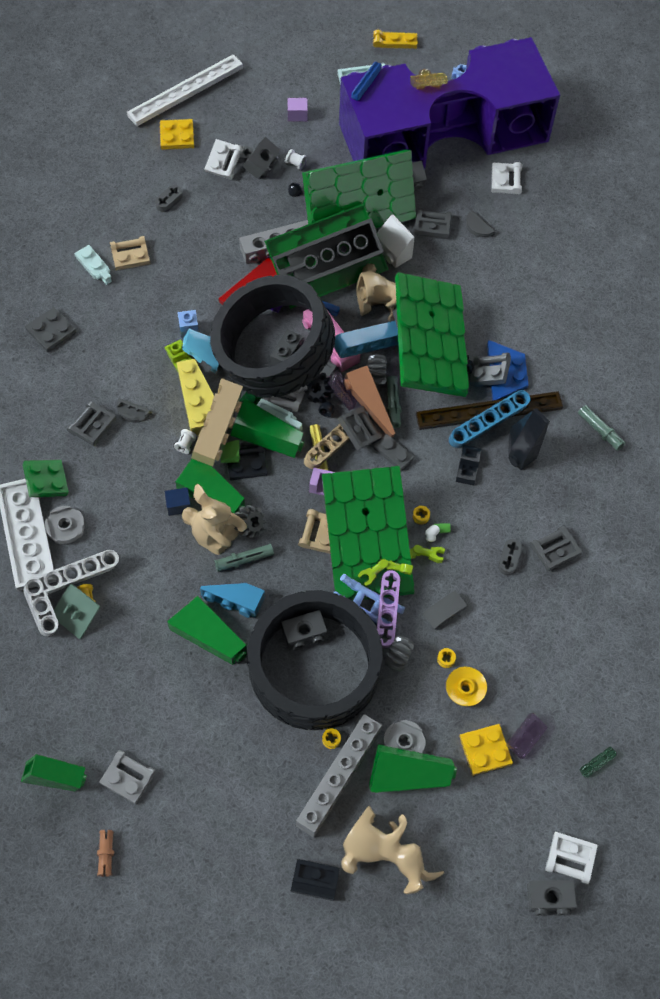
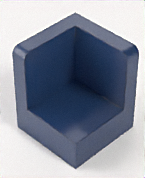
(177, 500)

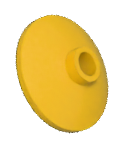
(466, 677)

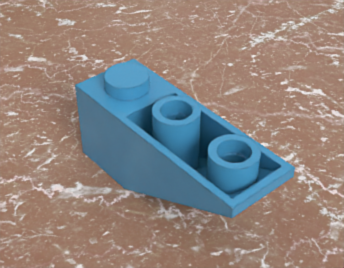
(241, 597)

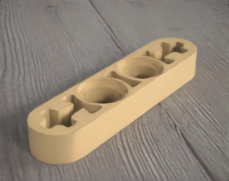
(330, 443)

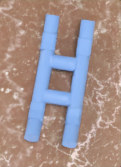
(364, 591)

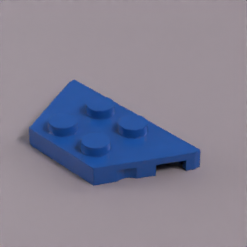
(517, 373)

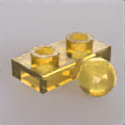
(425, 79)

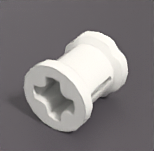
(295, 159)
(185, 441)

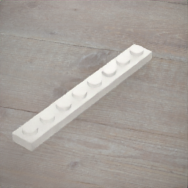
(185, 90)

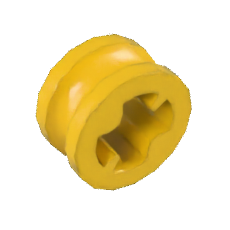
(418, 519)
(452, 659)
(335, 733)

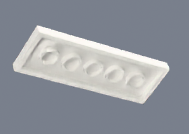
(24, 533)

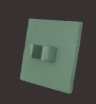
(76, 611)

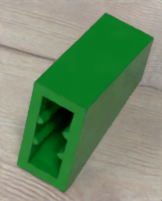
(53, 773)

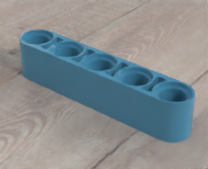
(366, 339)
(494, 412)

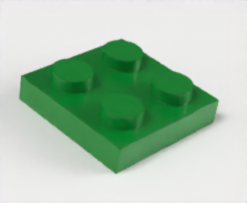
(45, 478)

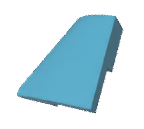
(199, 347)

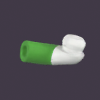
(434, 529)

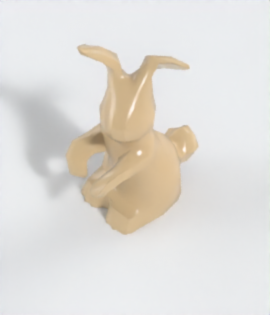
(375, 290)
(214, 524)
(370, 844)

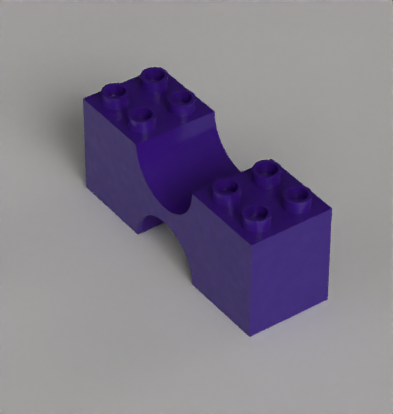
(499, 103)

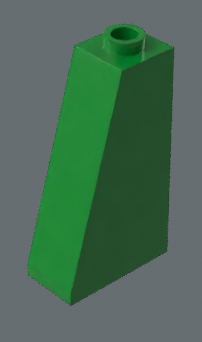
(266, 430)
(211, 482)
(205, 629)
(408, 770)

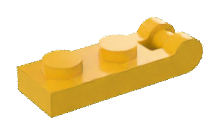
(394, 40)

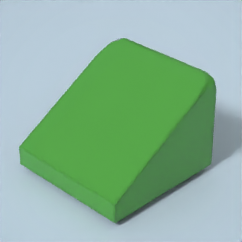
(230, 452)

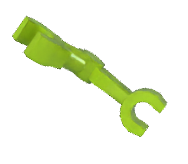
(417, 550)
(382, 564)

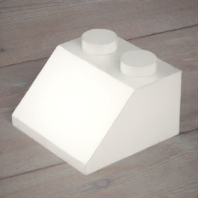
(396, 242)

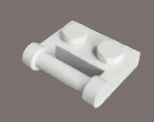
(219, 157)
(500, 178)
(572, 850)

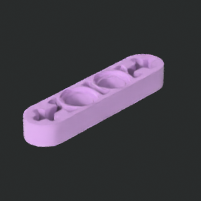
(390, 609)

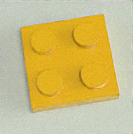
(176, 134)
(486, 749)

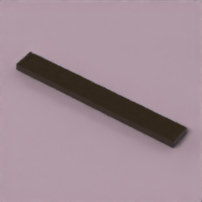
(460, 414)

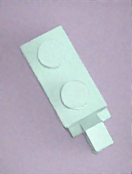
(94, 264)
(280, 413)

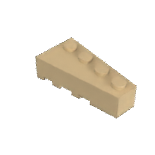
(217, 422)

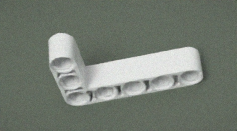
(63, 582)

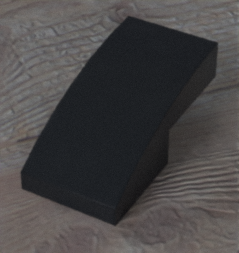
(468, 465)

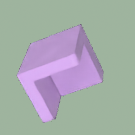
(297, 109)
(316, 484)

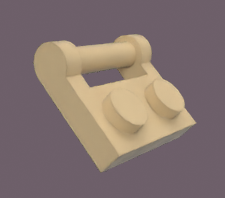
(132, 257)
(322, 540)

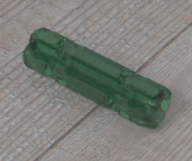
(598, 762)

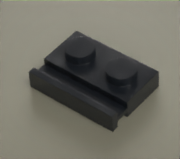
(315, 880)

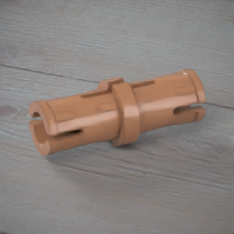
(105, 853)

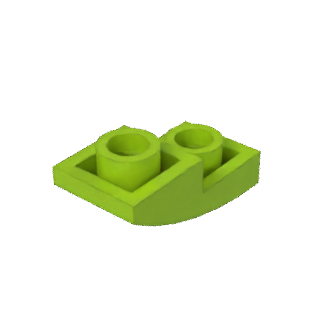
(176, 353)

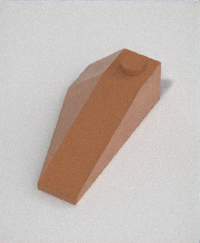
(365, 392)

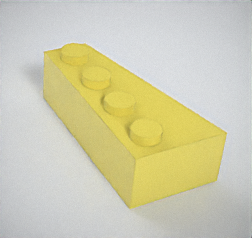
(195, 393)

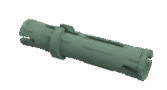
(393, 408)
(608, 434)
(221, 564)

